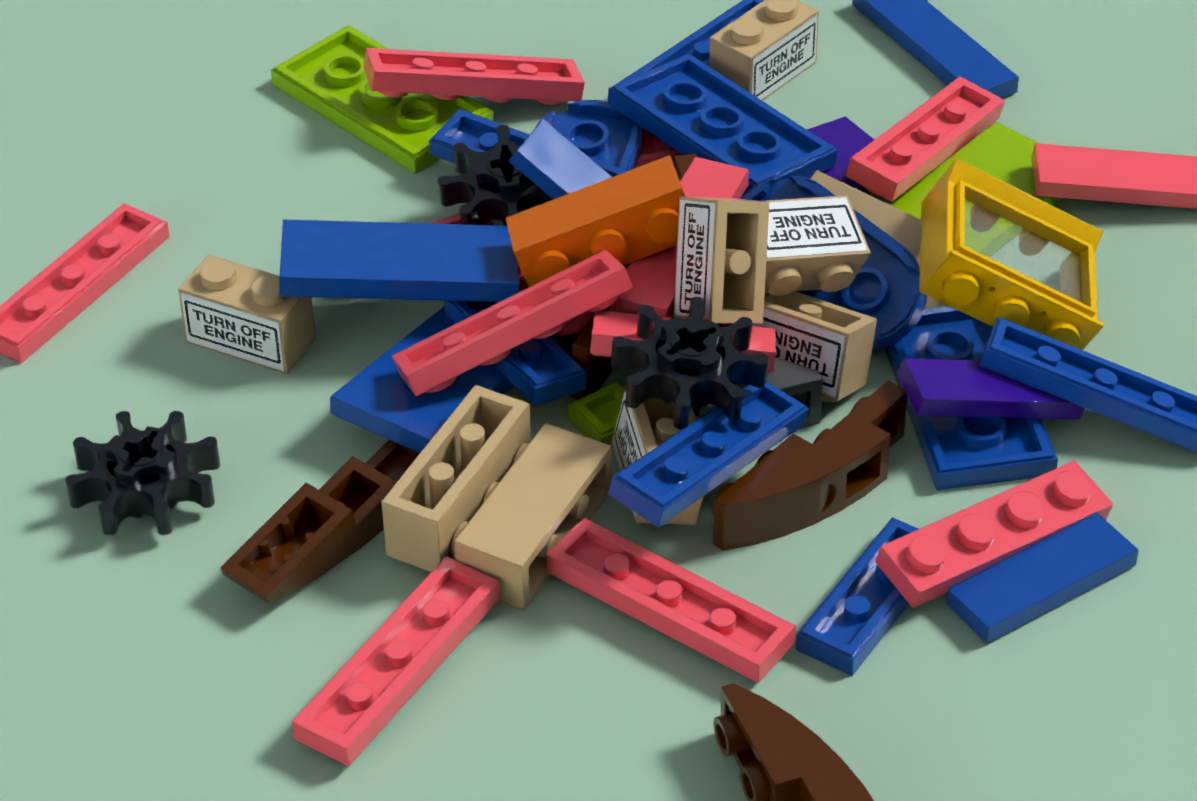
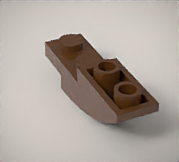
(813, 481)
(780, 754)

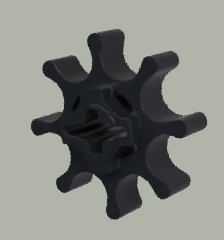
(489, 183)
(689, 362)
(143, 472)

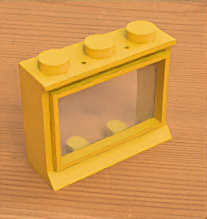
(1008, 256)

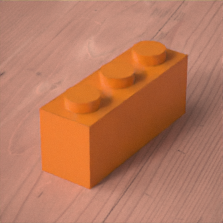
(624, 214)

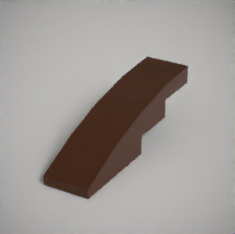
(319, 526)

